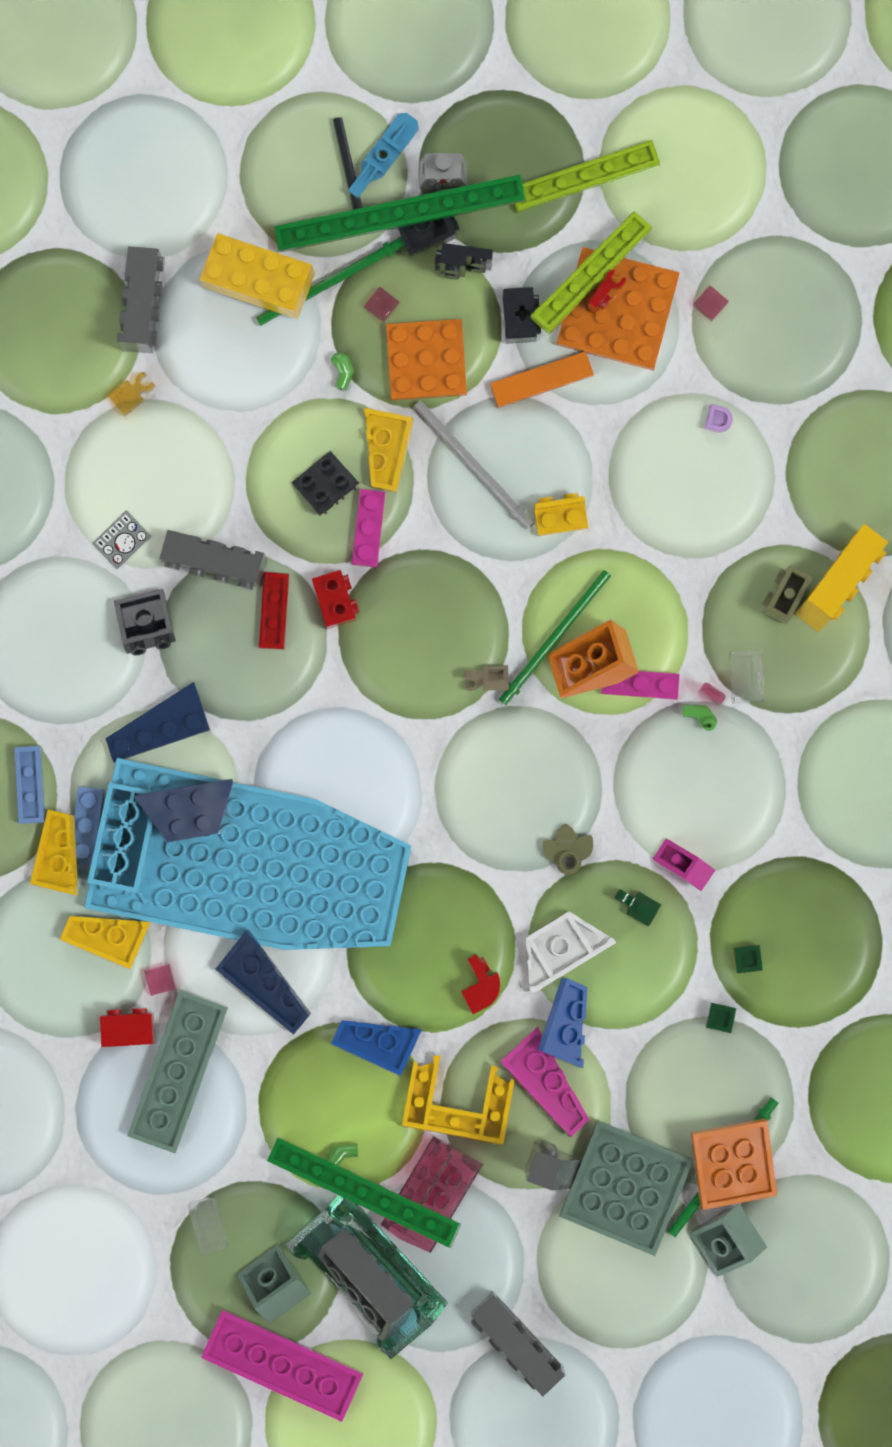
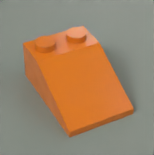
(593, 660)

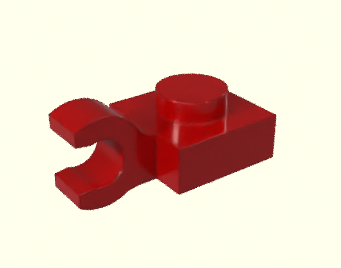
(601, 297)

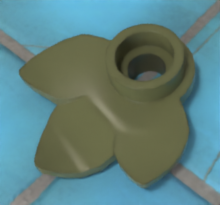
(568, 845)

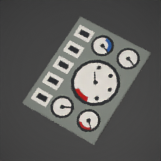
(121, 539)

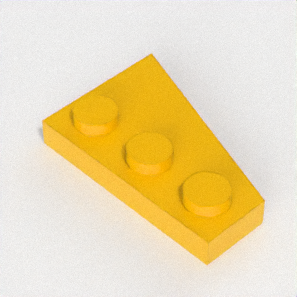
(388, 443)
(56, 855)
(107, 938)

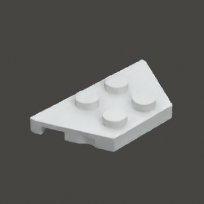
(562, 948)

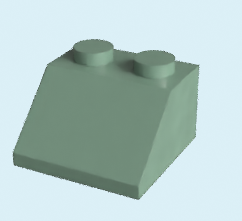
(728, 1240)
(273, 1284)

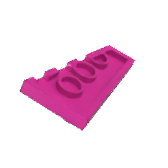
(545, 1083)

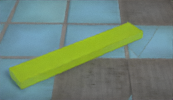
(589, 175)
(591, 272)

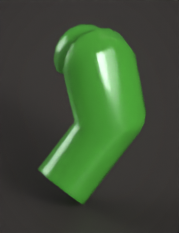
(345, 369)
(703, 715)
(340, 1152)

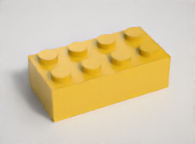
(257, 276)

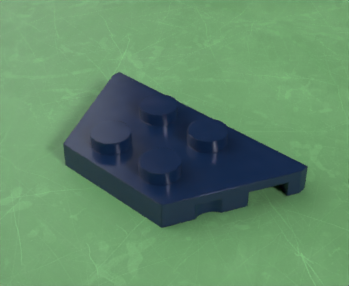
(187, 810)

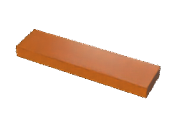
(541, 379)

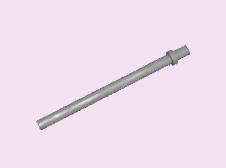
(474, 465)

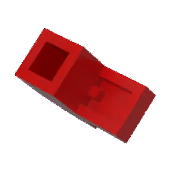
(486, 990)

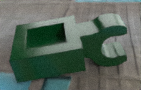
(640, 907)

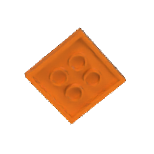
(426, 359)
(733, 1164)

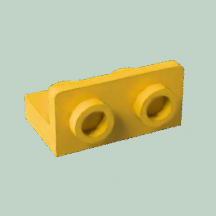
(560, 515)

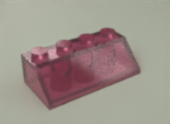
(437, 1183)

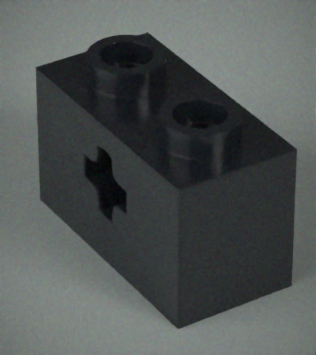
(514, 301)

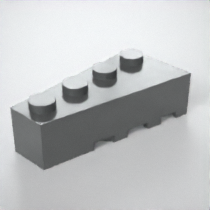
(141, 300)
(551, 1167)

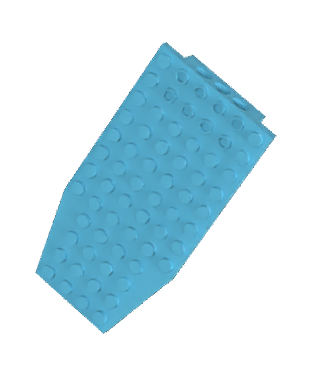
(275, 867)

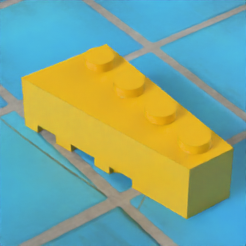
(842, 577)

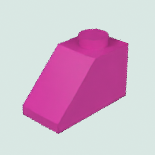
(684, 864)

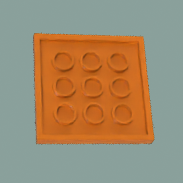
(633, 320)

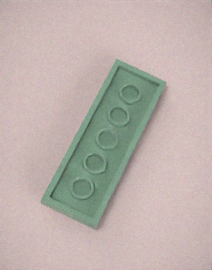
(177, 1071)

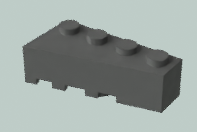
(213, 559)
(366, 1283)
(518, 1343)

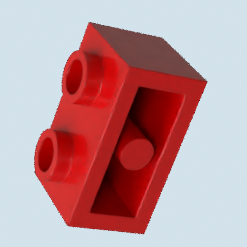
(334, 599)
(127, 1029)

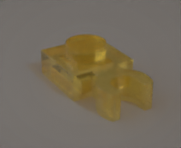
(128, 396)

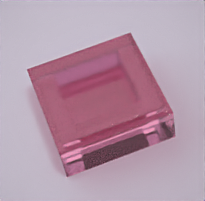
(710, 303)
(381, 304)
(712, 693)
(160, 980)

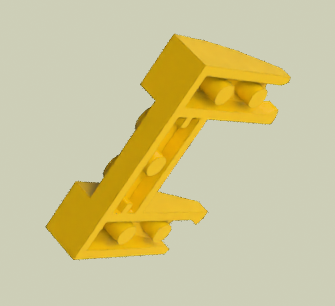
(483, 1127)

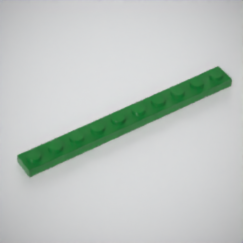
(400, 213)

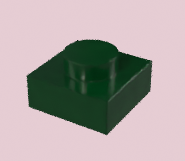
(748, 959)
(720, 1017)

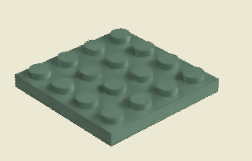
(626, 1187)

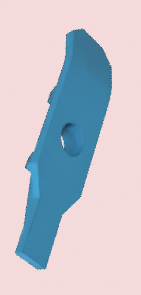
(391, 142)

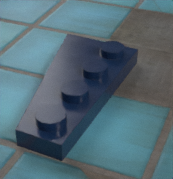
(165, 724)
(259, 979)

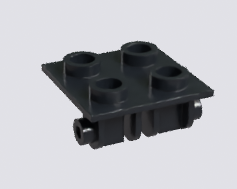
(325, 483)

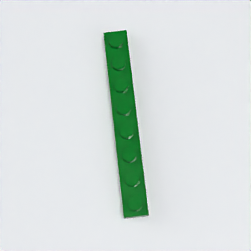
(364, 1192)

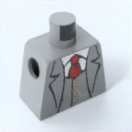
(442, 171)

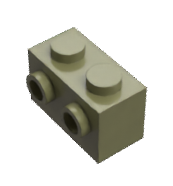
(787, 594)

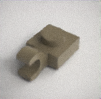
(491, 678)

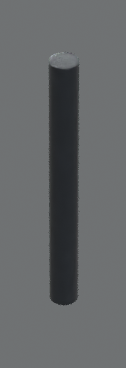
(346, 159)

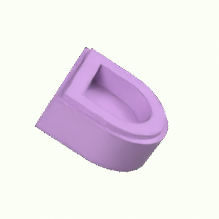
(718, 419)

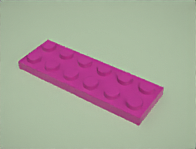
(282, 1365)

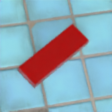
(274, 611)

